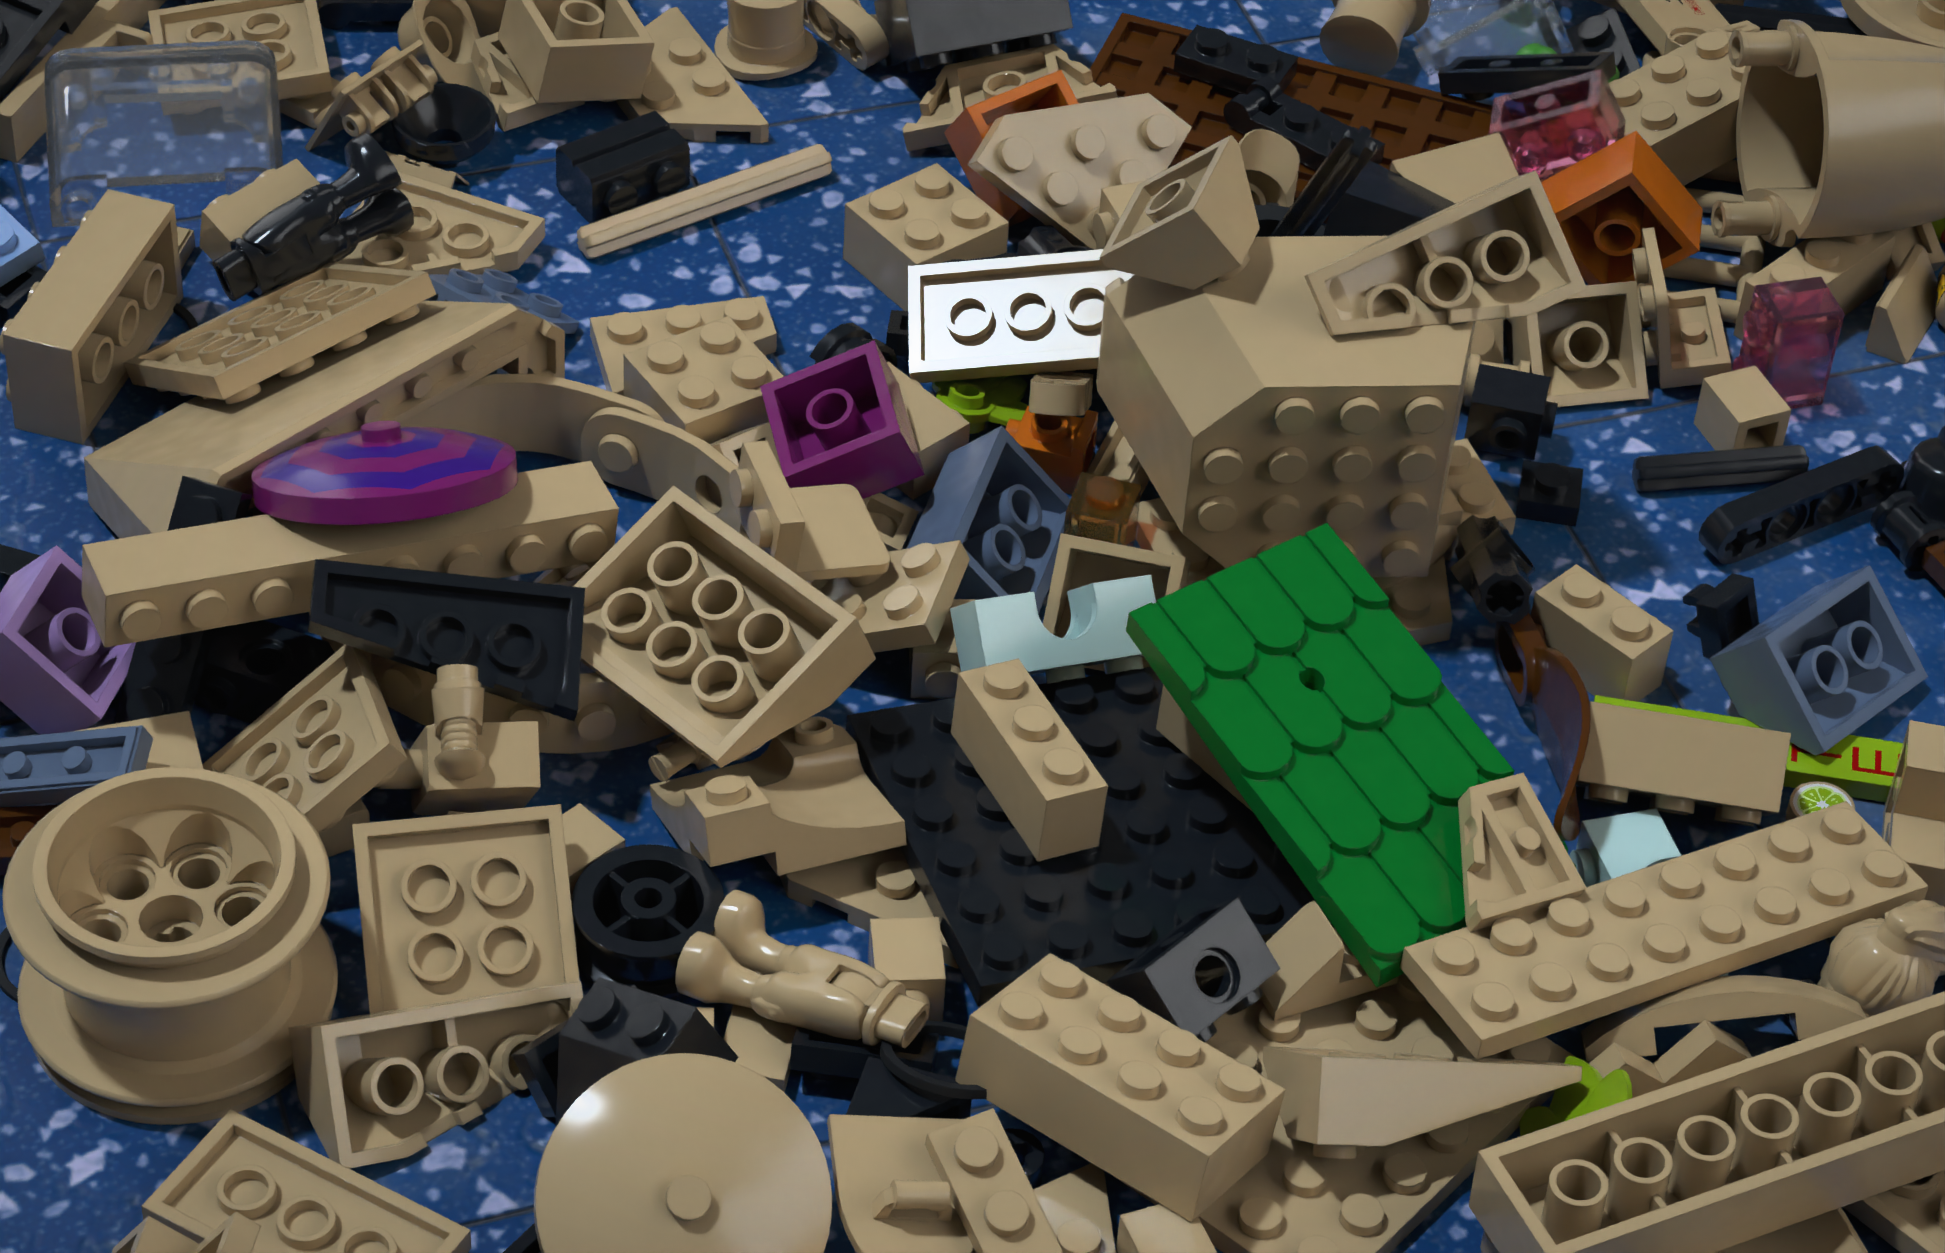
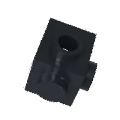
(1509, 412)

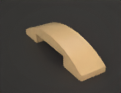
(1809, 1007)

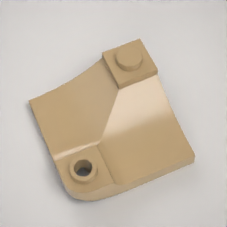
(793, 804)

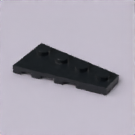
(512, 630)

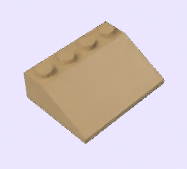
(714, 632)

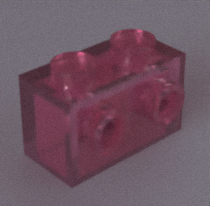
(1558, 123)
(1792, 338)

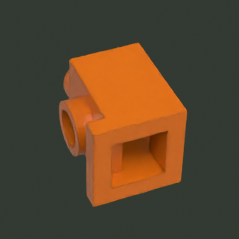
(1058, 444)

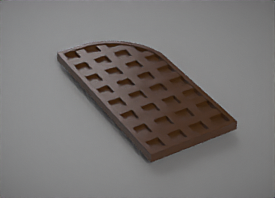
(1403, 116)

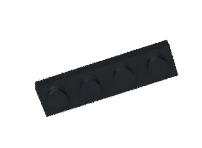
(169, 669)

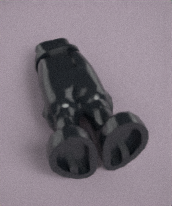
(308, 228)

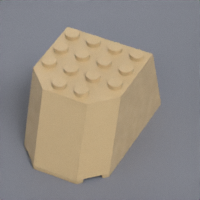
(1275, 425)

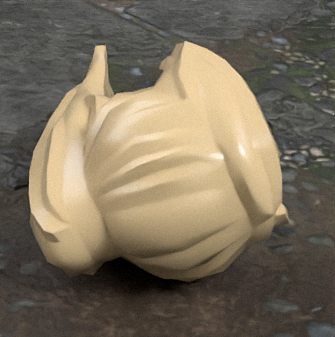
(1888, 958)

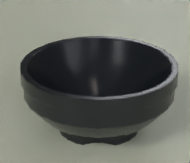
(448, 114)

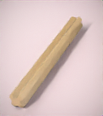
(704, 201)

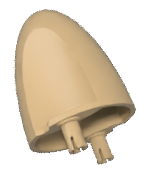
(1835, 135)

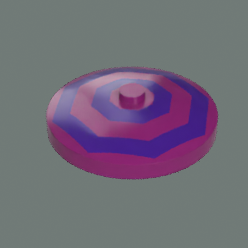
(384, 475)

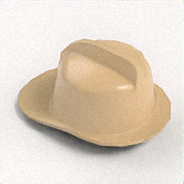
(447, 36)

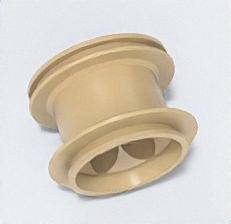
(170, 943)

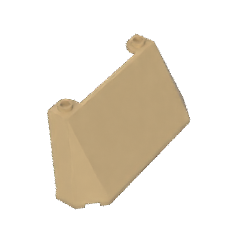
(383, 378)

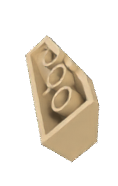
(409, 1074)

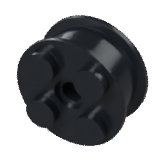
(639, 912)

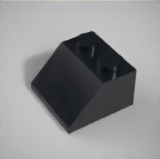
(624, 1026)

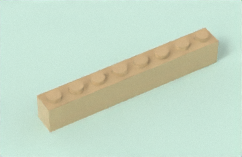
(266, 564)

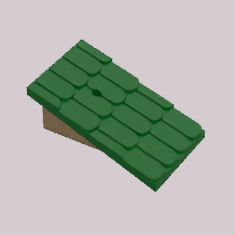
(1330, 731)

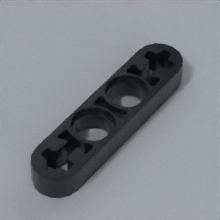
(1801, 504)

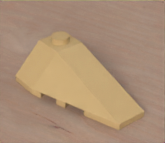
(1464, 264)
(1373, 1100)

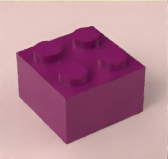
(843, 424)

